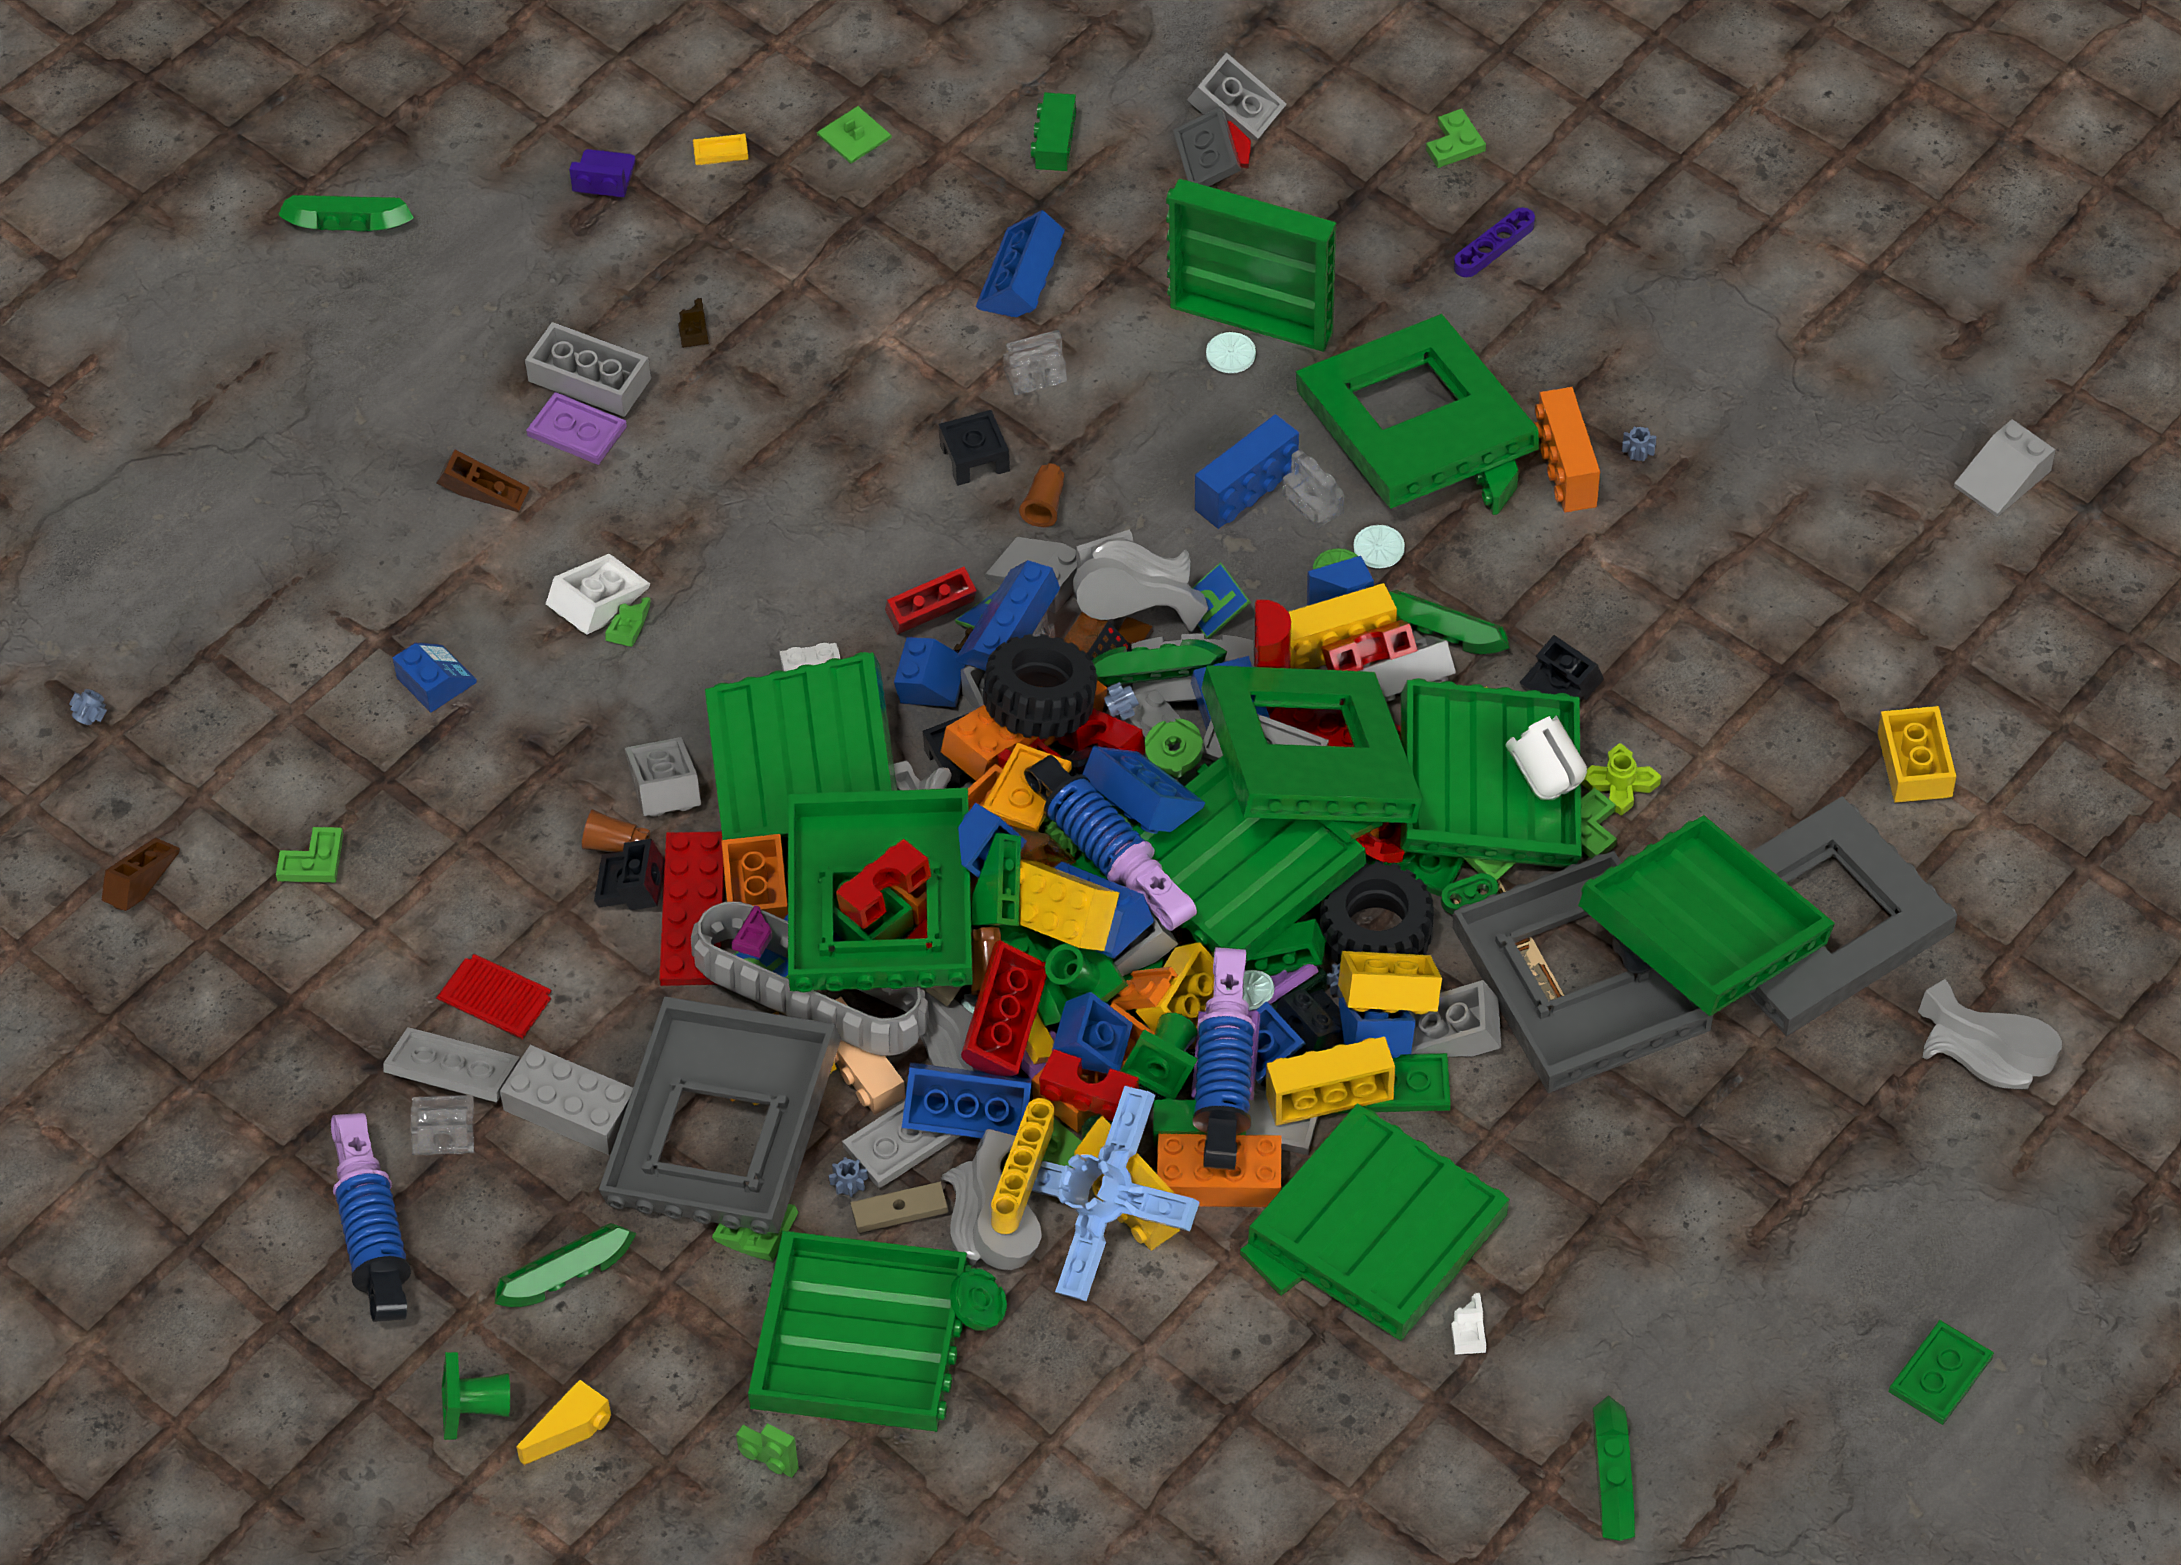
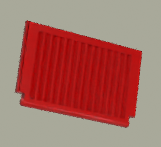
(495, 995)

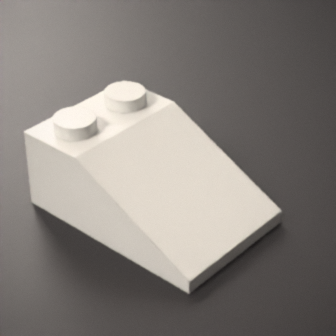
(592, 592)

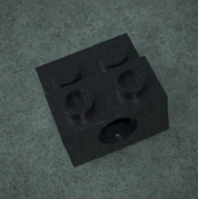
(1562, 671)
(630, 876)
(1313, 1018)

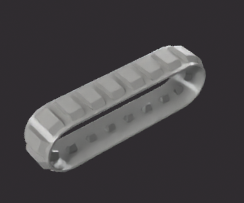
(861, 1030)

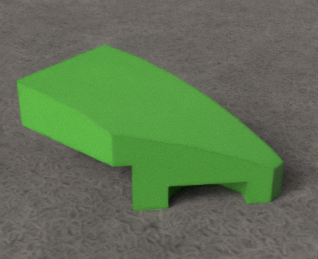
(628, 623)

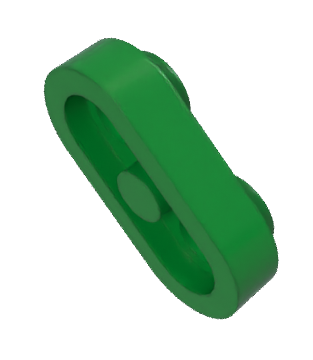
(1466, 891)

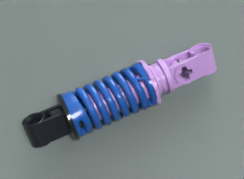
(1108, 839)
(1224, 1062)
(369, 1220)

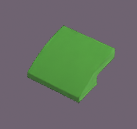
(752, 1243)

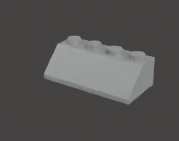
(1430, 663)

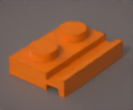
(1145, 988)

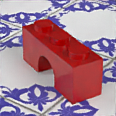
(1380, 643)
(1107, 732)
(899, 867)
(1063, 1083)

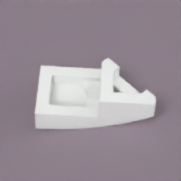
(1468, 1328)

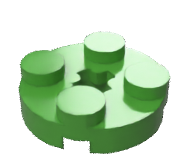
(1179, 761)

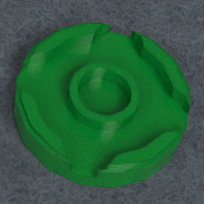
(978, 1299)

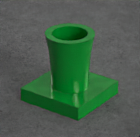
(1083, 972)
(1162, 1057)
(470, 1395)

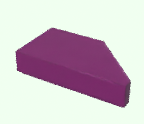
(753, 934)

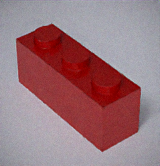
(930, 600)

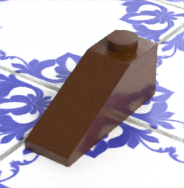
(481, 483)
(135, 875)

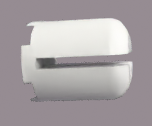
(1548, 759)

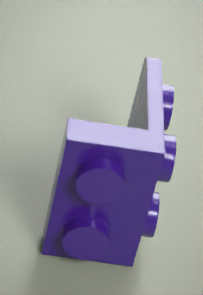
(602, 173)

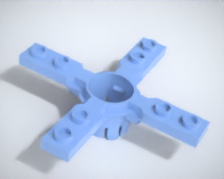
(1116, 1190)

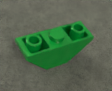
(1498, 485)

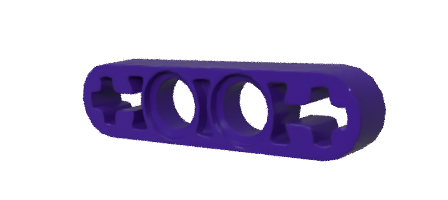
(1497, 244)

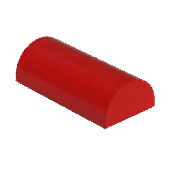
(1272, 636)
(1004, 1011)

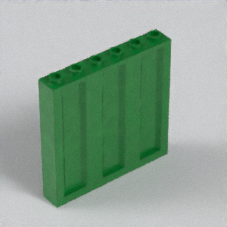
(1251, 264)
(797, 735)
(1471, 785)
(1248, 872)
(1706, 914)
(1379, 1221)
(858, 1332)

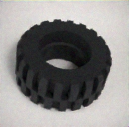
(1044, 711)
(1384, 888)

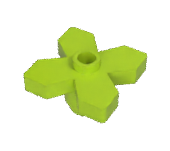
(1621, 778)

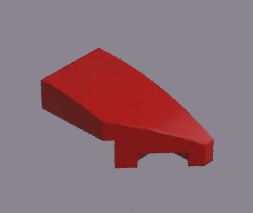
(1241, 143)
(1381, 849)

